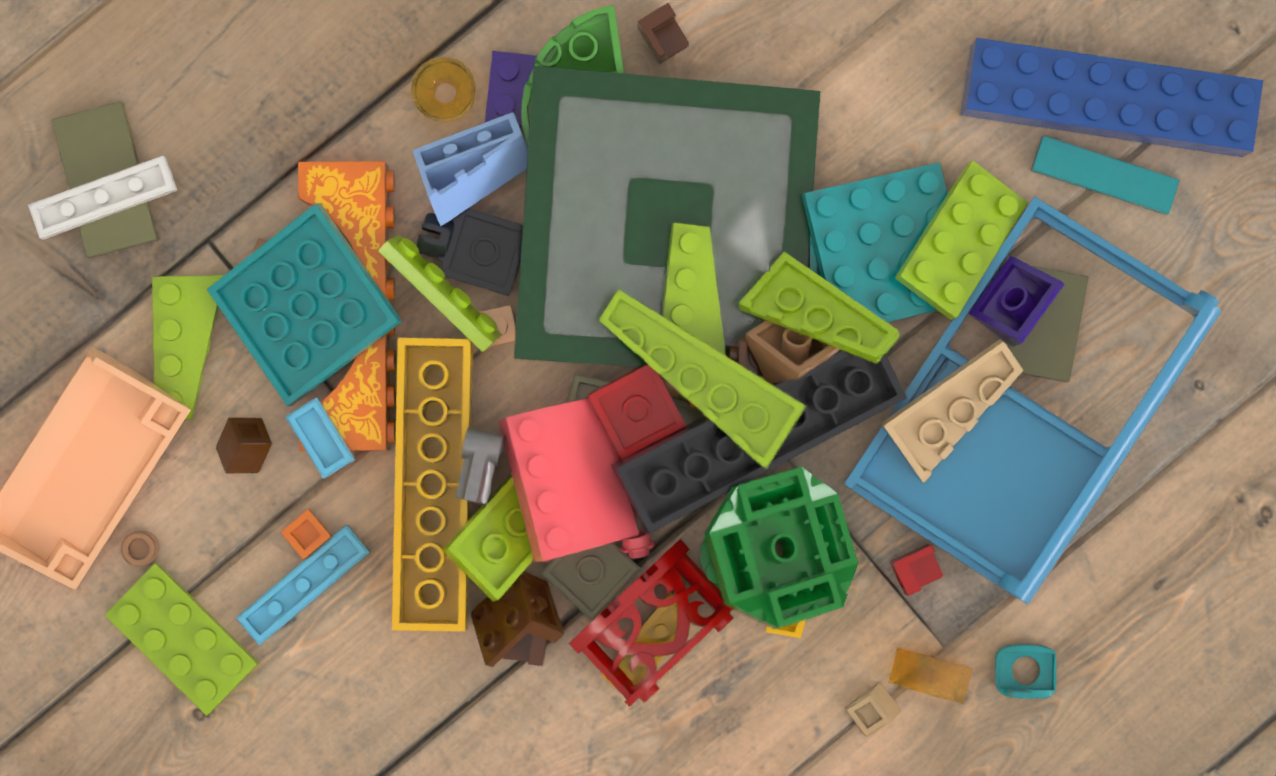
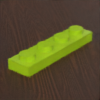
(448, 300)

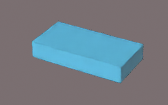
(320, 438)

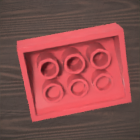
(566, 480)

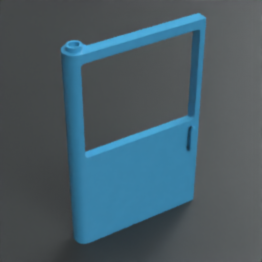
(1021, 473)

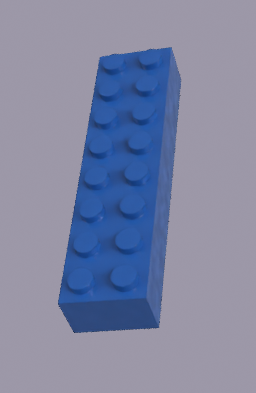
(1111, 97)

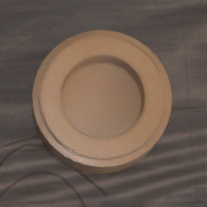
(140, 548)

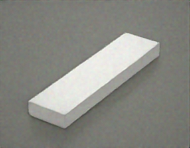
(102, 197)

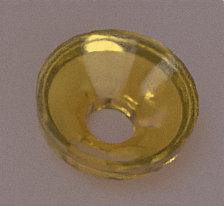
(440, 71)

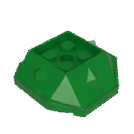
(815, 541)

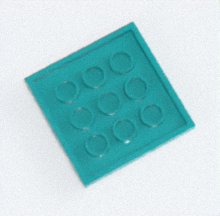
(869, 230)
(304, 304)

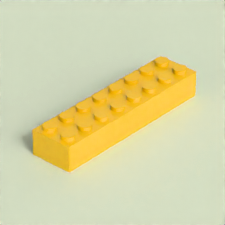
(431, 428)

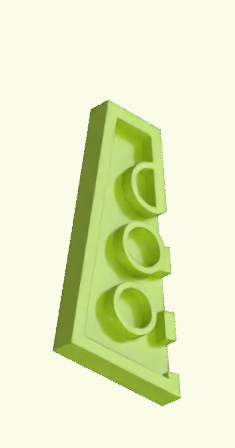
(815, 308)
(182, 334)

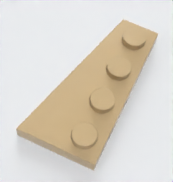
(944, 413)

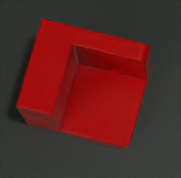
(916, 569)

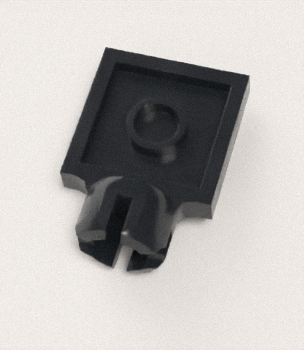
(475, 249)

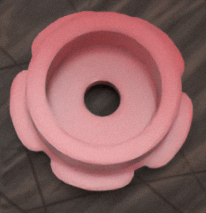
(638, 545)

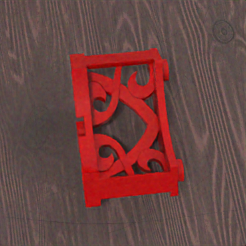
(605, 628)

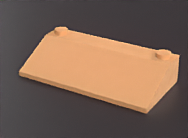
(85, 467)

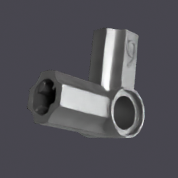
(481, 454)

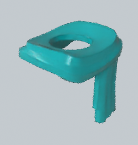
(1045, 683)

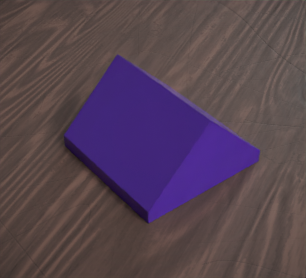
(1015, 300)

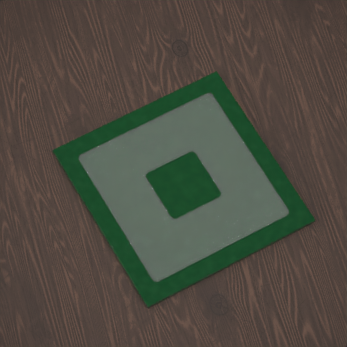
(622, 163)

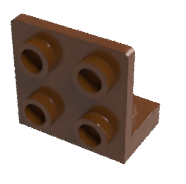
(520, 610)

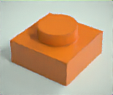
(306, 534)

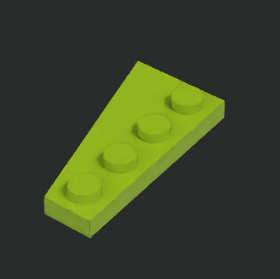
(691, 285)

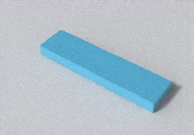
(303, 584)

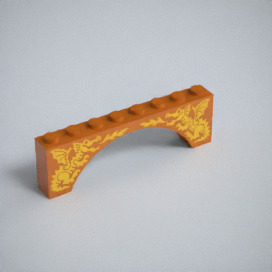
(358, 203)

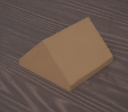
(785, 353)

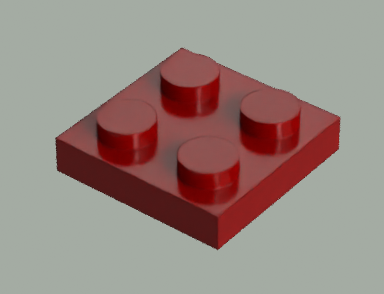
(636, 410)

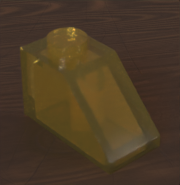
(930, 675)

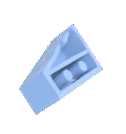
(471, 165)

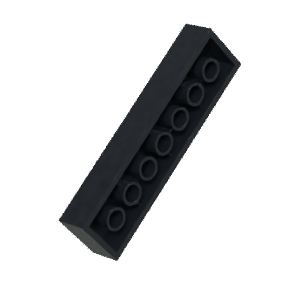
(706, 463)

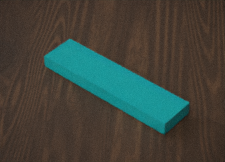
(1105, 175)

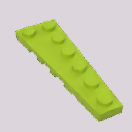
(727, 393)

